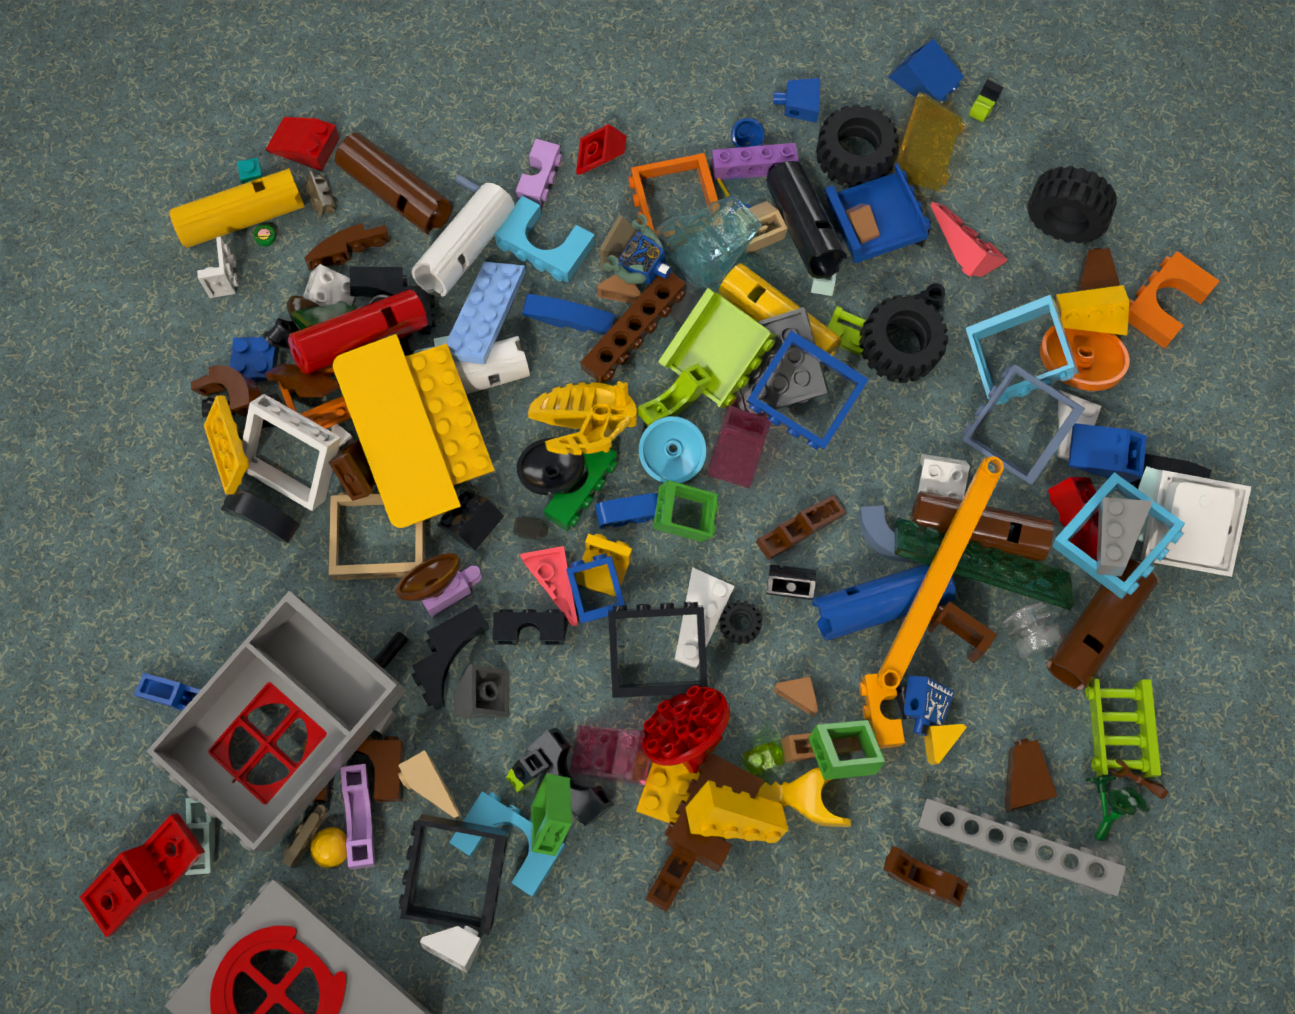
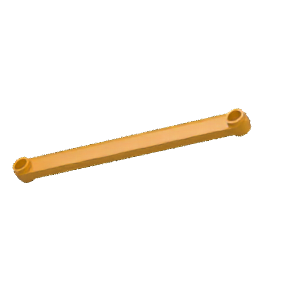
(940, 572)

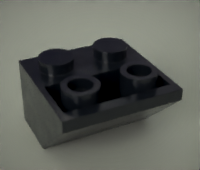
(471, 521)

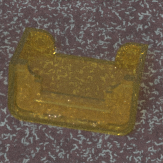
(929, 143)

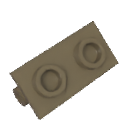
(317, 187)

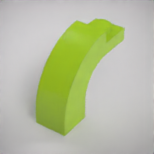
(678, 397)

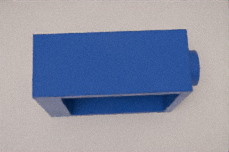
(580, 566)

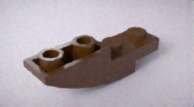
(337, 247)

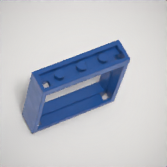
(827, 360)

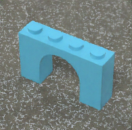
(561, 261)
(490, 812)

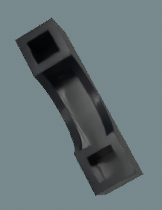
(586, 802)

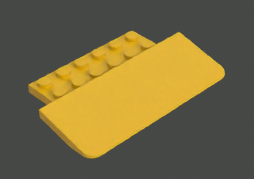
(412, 426)

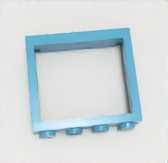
(1010, 319)
(1089, 565)

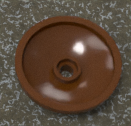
(429, 578)

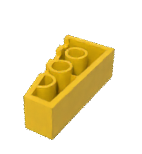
(734, 815)

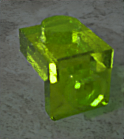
(764, 758)

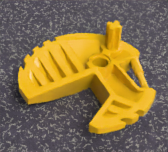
(588, 407)

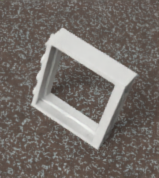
(300, 428)

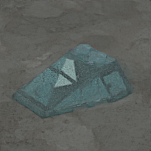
(709, 239)

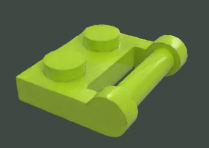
(849, 336)

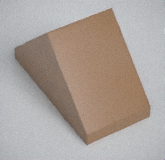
(863, 222)
(618, 290)
(799, 693)

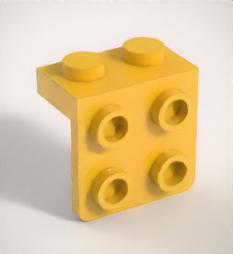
(599, 577)

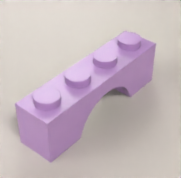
(358, 817)

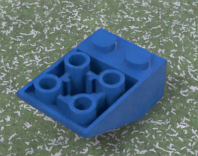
(1107, 451)

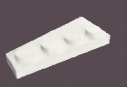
(713, 596)

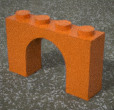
(1175, 273)

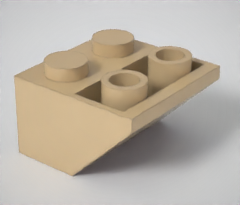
(772, 228)

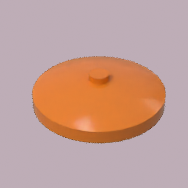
(1098, 356)

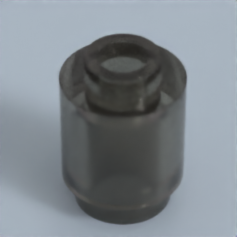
(530, 528)

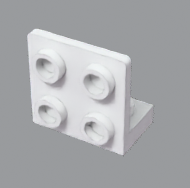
(220, 280)
(328, 287)
(943, 476)

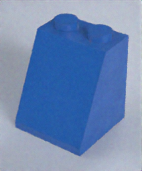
(928, 72)

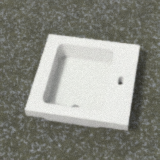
(1212, 521)

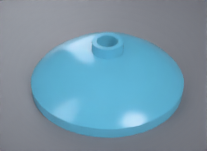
(661, 461)

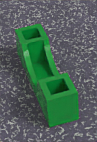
(565, 508)

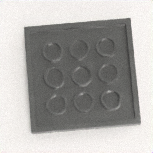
(796, 375)

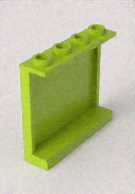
(722, 343)

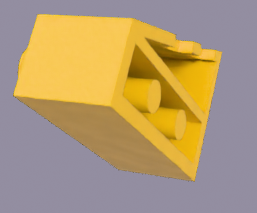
(1095, 310)

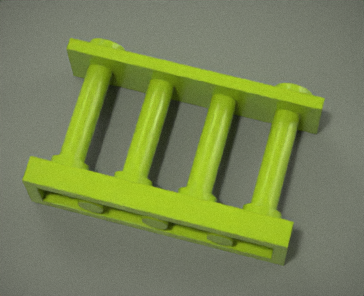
(1144, 716)

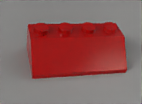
(1069, 499)

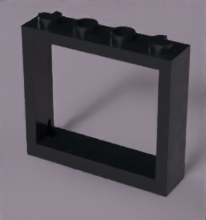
(662, 688)
(410, 878)

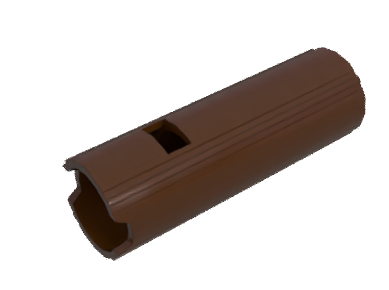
(393, 183)
(1030, 535)
(1098, 631)

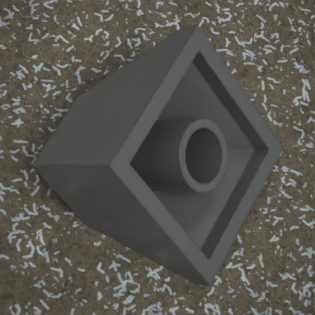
(482, 693)

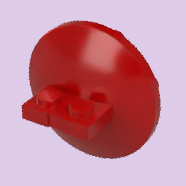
(686, 728)

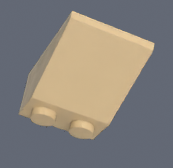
(423, 777)

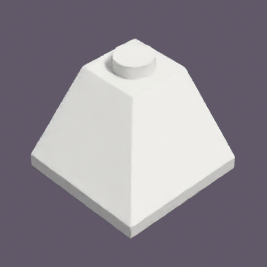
(454, 946)

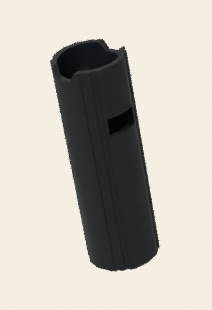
(806, 219)

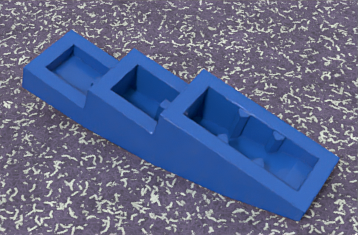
(567, 313)

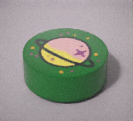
(264, 235)

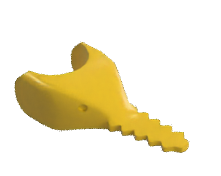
(805, 797)

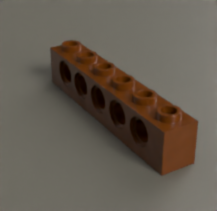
(635, 315)

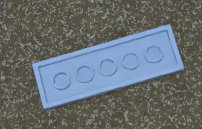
(484, 312)

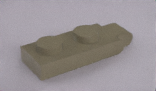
(305, 832)

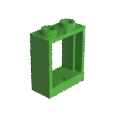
(664, 509)
(827, 757)
(551, 814)

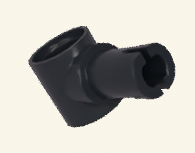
(932, 289)

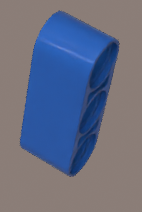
(626, 510)

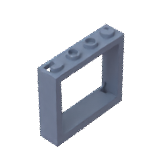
(995, 394)

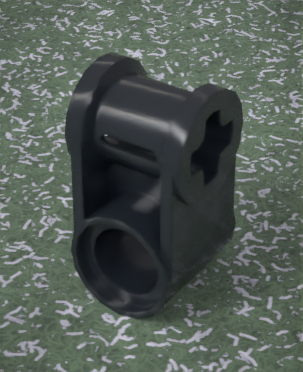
(279, 333)

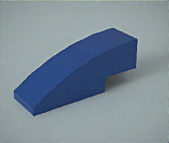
(165, 691)

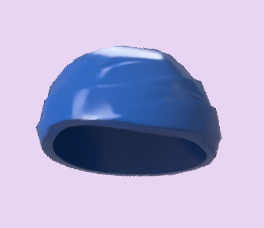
(747, 131)

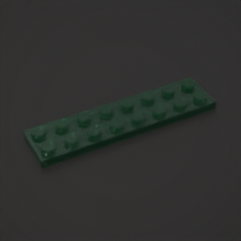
(988, 565)

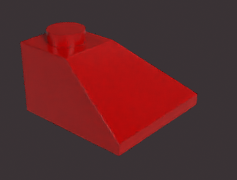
(600, 148)

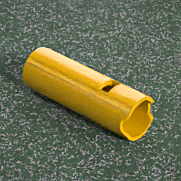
(236, 208)
(745, 286)

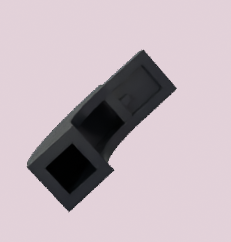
(260, 514)

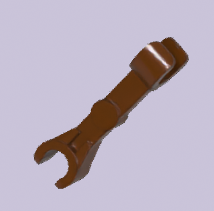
(1155, 787)

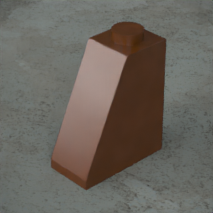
(1097, 270)
(1027, 776)

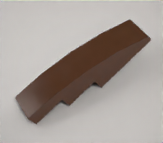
(306, 385)
(800, 527)
(670, 880)

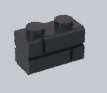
(791, 582)

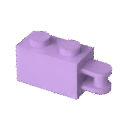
(456, 591)

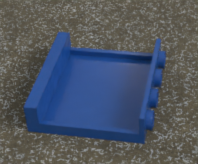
(894, 211)

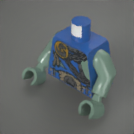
(642, 258)

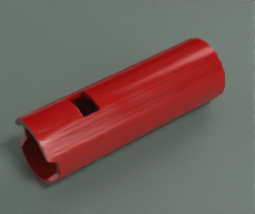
(321, 343)

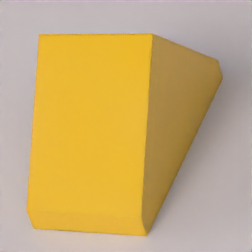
(940, 740)

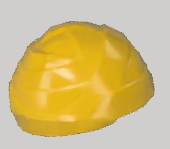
(329, 847)

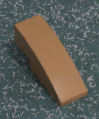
(798, 747)

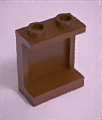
(354, 471)
(965, 627)

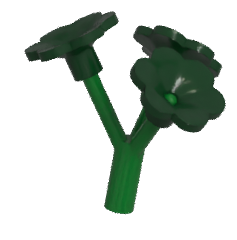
(1121, 801)

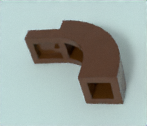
(240, 387)
(924, 878)

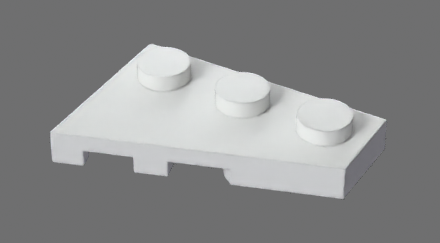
(1088, 417)

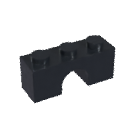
(509, 624)

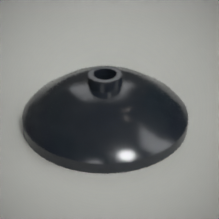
(538, 463)

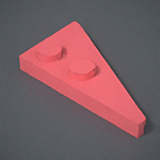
(550, 571)

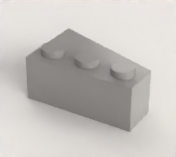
(1118, 532)

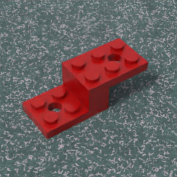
(142, 874)

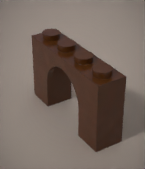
(386, 757)
(709, 850)

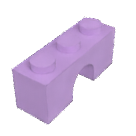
(544, 157)

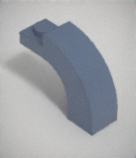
(877, 533)

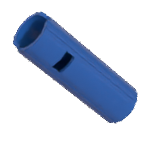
(873, 602)

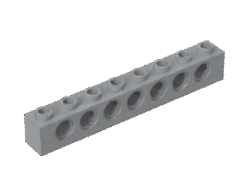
(1112, 870)

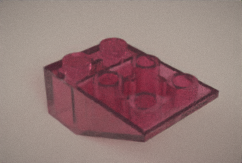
(739, 447)
(610, 754)

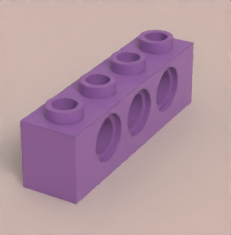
(750, 161)

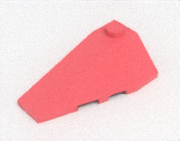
(970, 252)

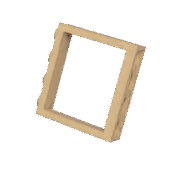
(367, 571)

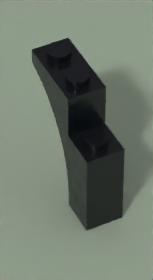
(389, 281)
(448, 641)

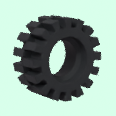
(740, 609)

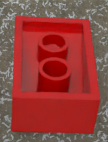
(304, 141)

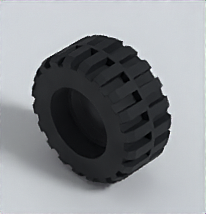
(861, 123)
(1072, 204)
(918, 318)

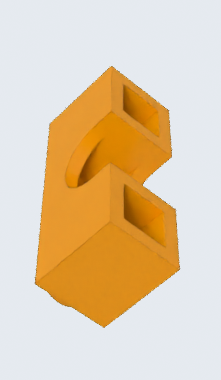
(888, 732)

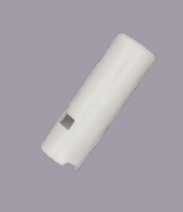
(463, 239)
(503, 365)

